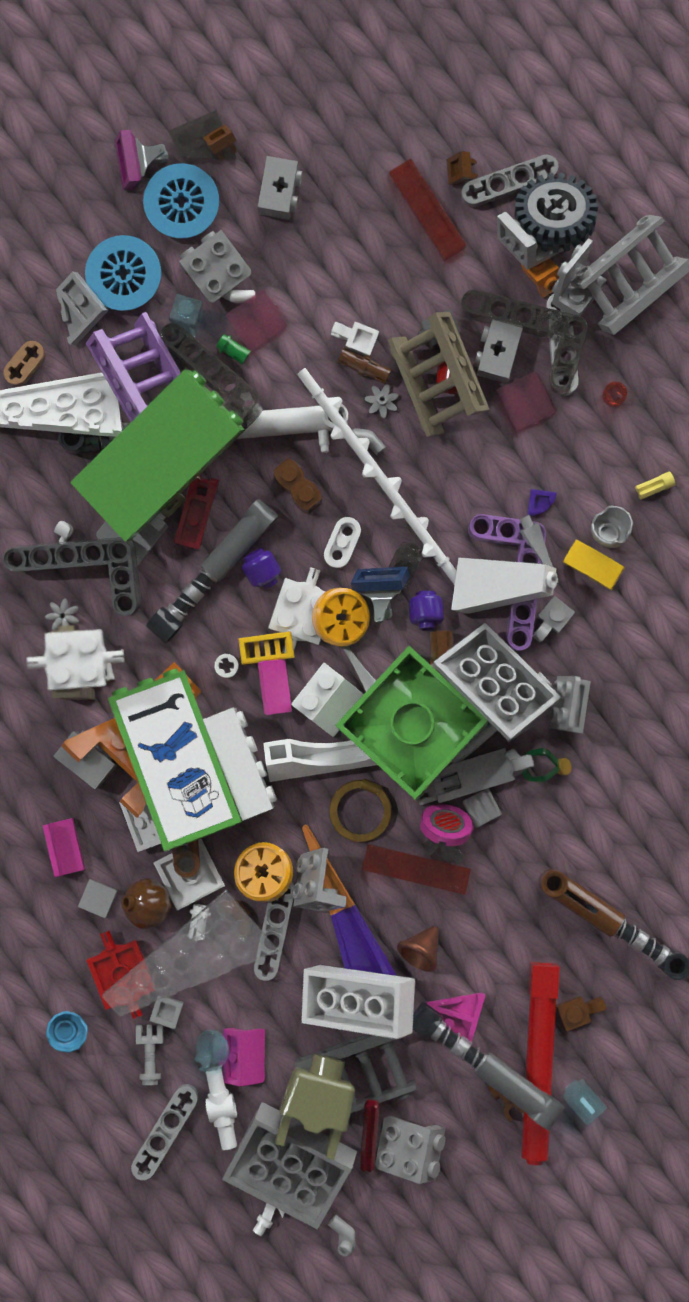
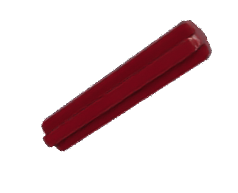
(369, 1135)

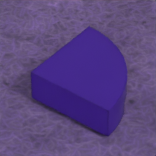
(540, 501)

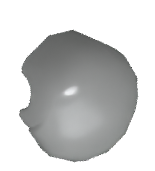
(612, 527)

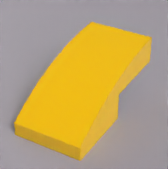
(593, 564)

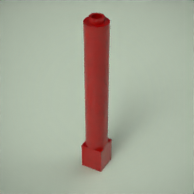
(540, 1052)

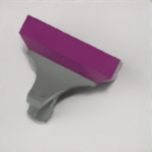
(135, 158)

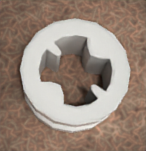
(231, 659)

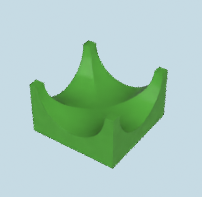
(412, 723)

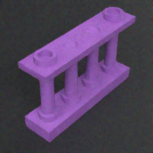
(116, 370)

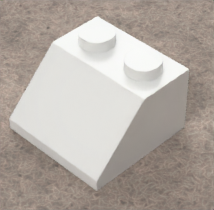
(327, 698)

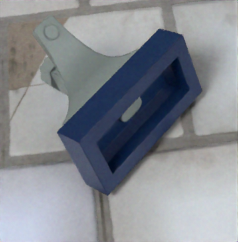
(380, 587)

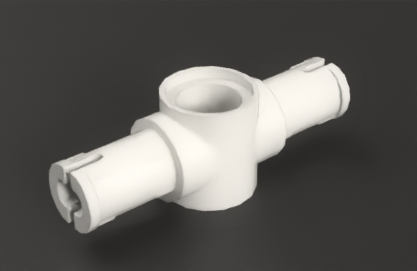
(221, 1109)

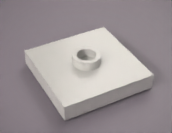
(188, 890)

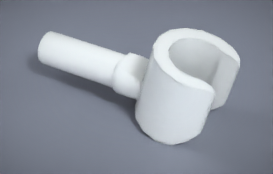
(64, 530)

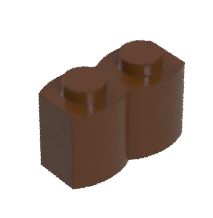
(303, 491)

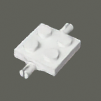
(295, 609)
(75, 659)

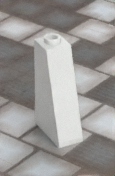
(495, 583)

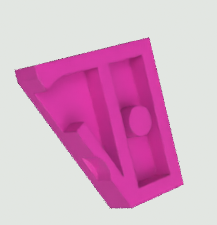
(461, 1012)

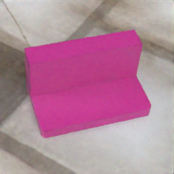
(274, 687)
(63, 847)
(246, 1056)

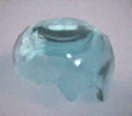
(212, 1050)

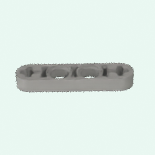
(508, 178)
(278, 929)
(162, 1130)

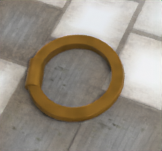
(372, 788)

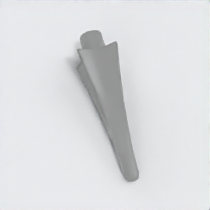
(534, 537)
(364, 676)

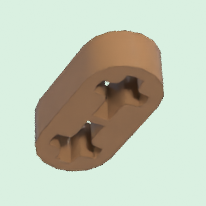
(19, 360)

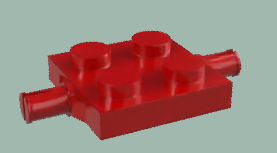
(113, 964)

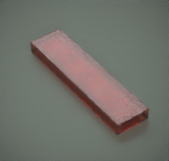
(427, 209)
(416, 869)

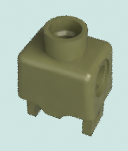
(318, 1100)

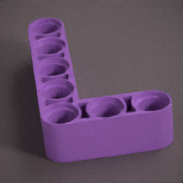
(494, 536)

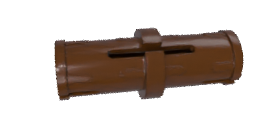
(364, 365)

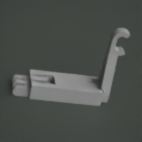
(477, 774)

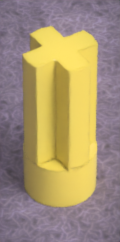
(655, 485)

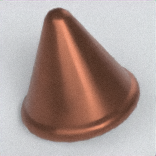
(421, 949)

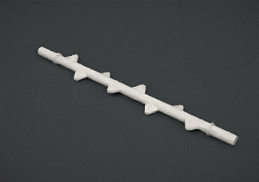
(372, 470)

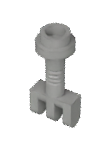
(150, 1040)

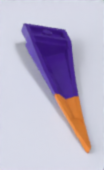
(354, 937)

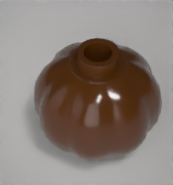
(146, 903)

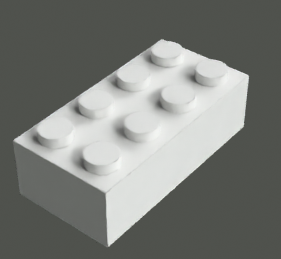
(239, 763)
(358, 1001)

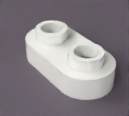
(342, 543)

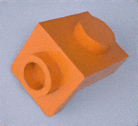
(544, 276)

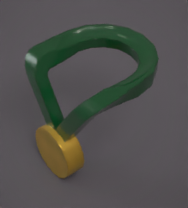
(562, 766)

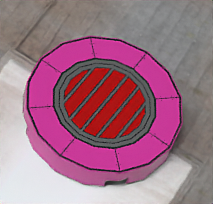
(446, 824)

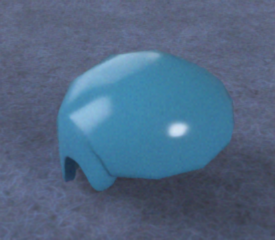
(66, 1032)

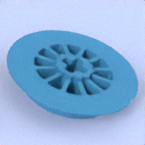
(187, 174)
(113, 247)

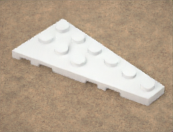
(63, 405)

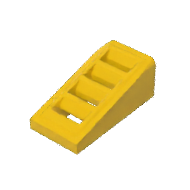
(245, 651)

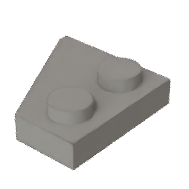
(79, 307)

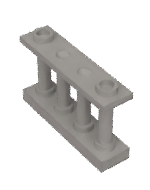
(653, 284)

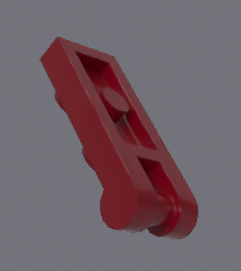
(196, 513)

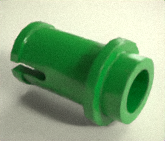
(232, 349)

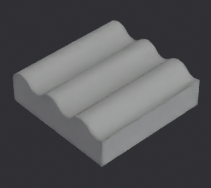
(481, 807)
(97, 898)

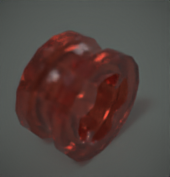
(607, 398)

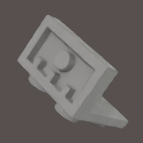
(520, 243)
(570, 298)
(309, 889)

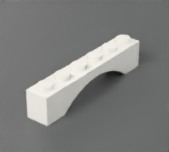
(298, 759)

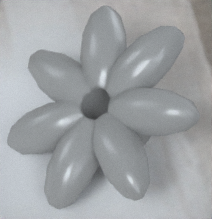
(386, 404)
(63, 609)

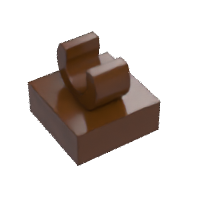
(220, 139)
(460, 168)

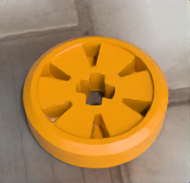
(331, 604)
(279, 869)

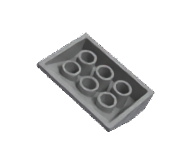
(497, 682)
(289, 1176)

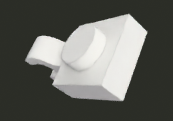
(360, 337)

